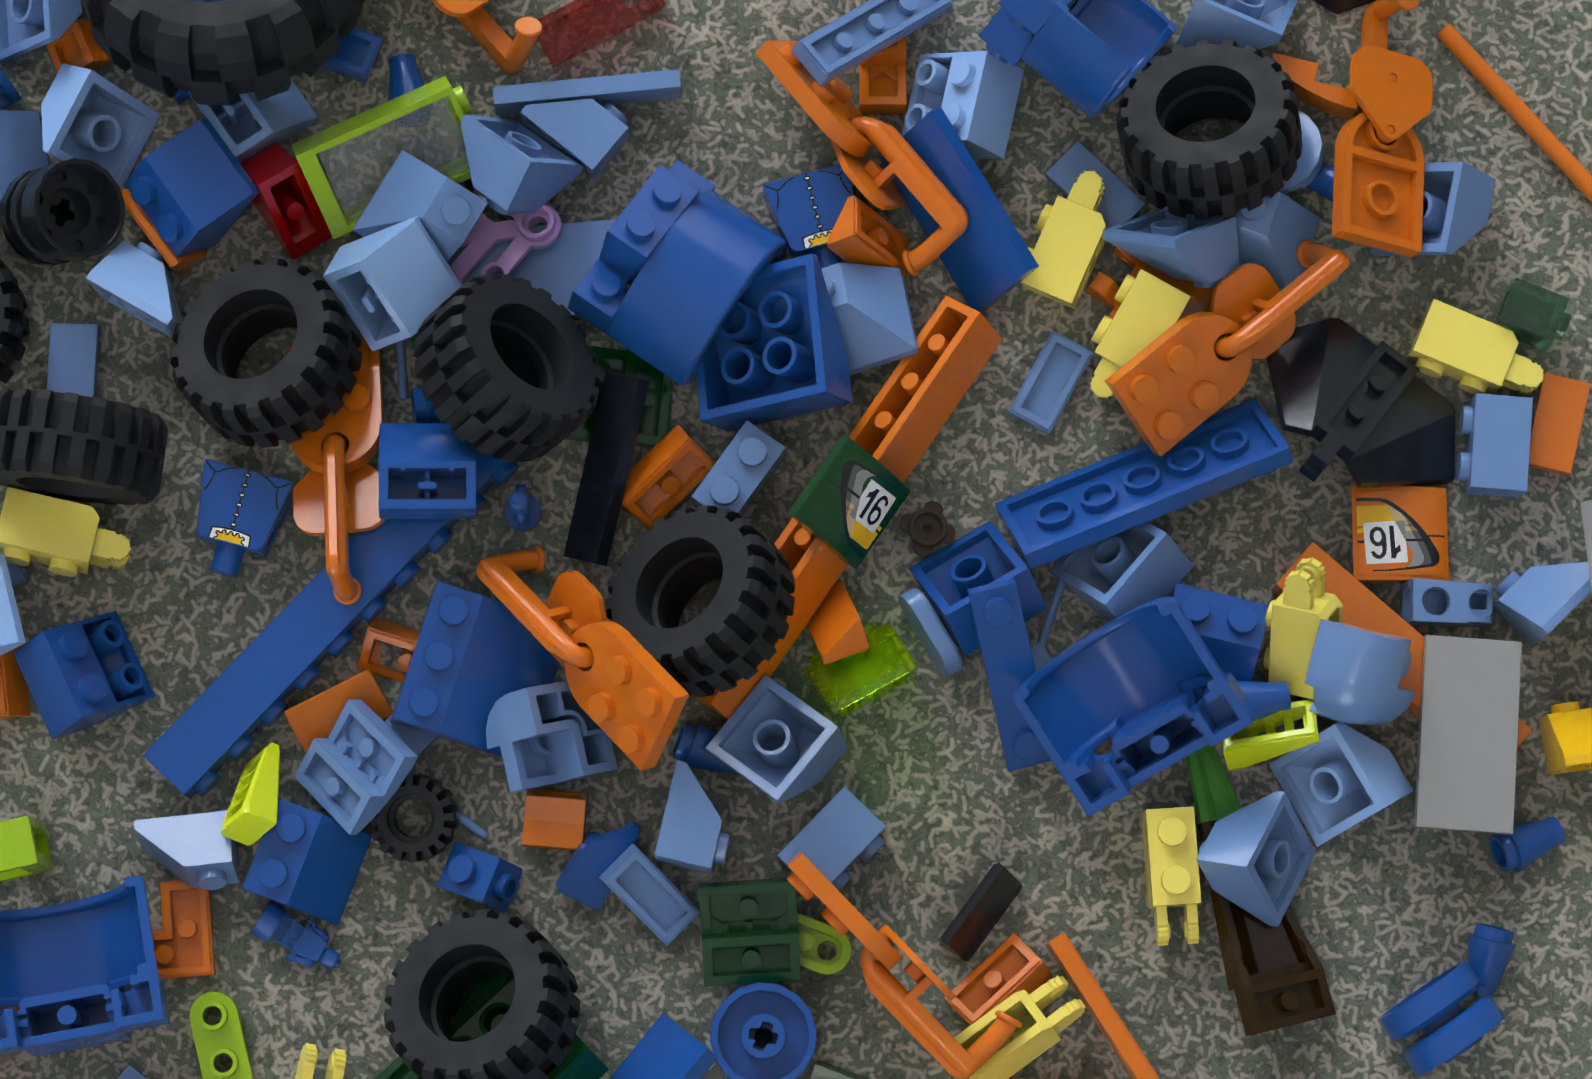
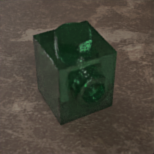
(1533, 314)

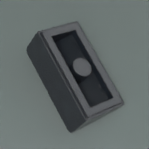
(981, 912)

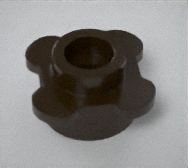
(929, 515)

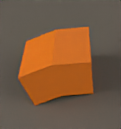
(554, 819)

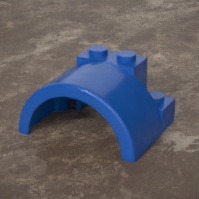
(1081, 51)
(685, 268)
(1143, 689)
(70, 972)

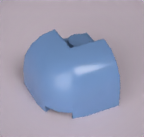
(1358, 674)
(547, 738)

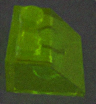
(863, 676)

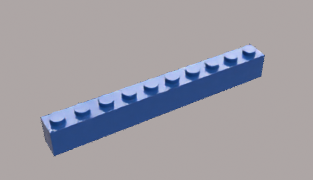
(297, 642)

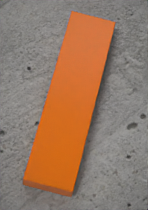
(1100, 1008)

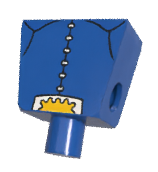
(807, 210)
(240, 513)

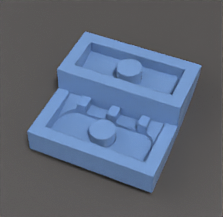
(355, 766)

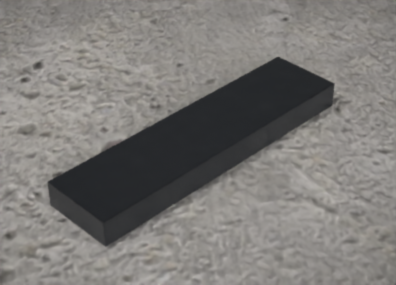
(606, 468)

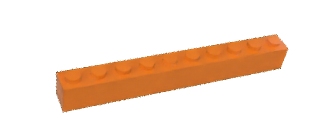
(897, 434)

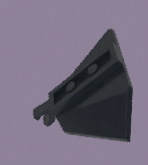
(1362, 408)

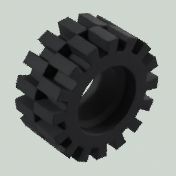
(440, 831)

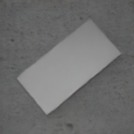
(1468, 734)

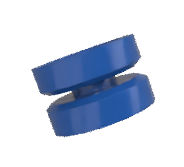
(758, 1008)
(1444, 1023)

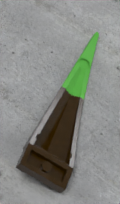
(1267, 966)

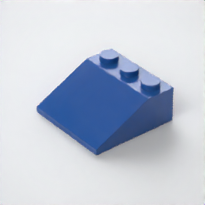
(775, 351)
(463, 663)

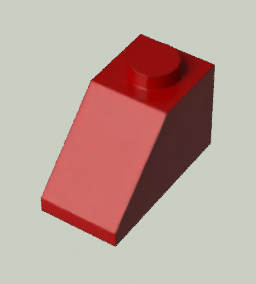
(286, 201)

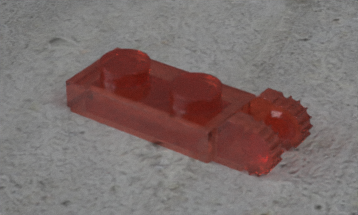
(588, 23)

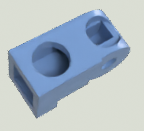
(1446, 603)

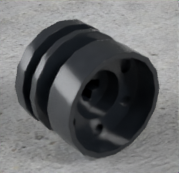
(62, 212)

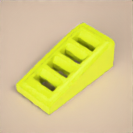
(1247, 748)
(255, 800)

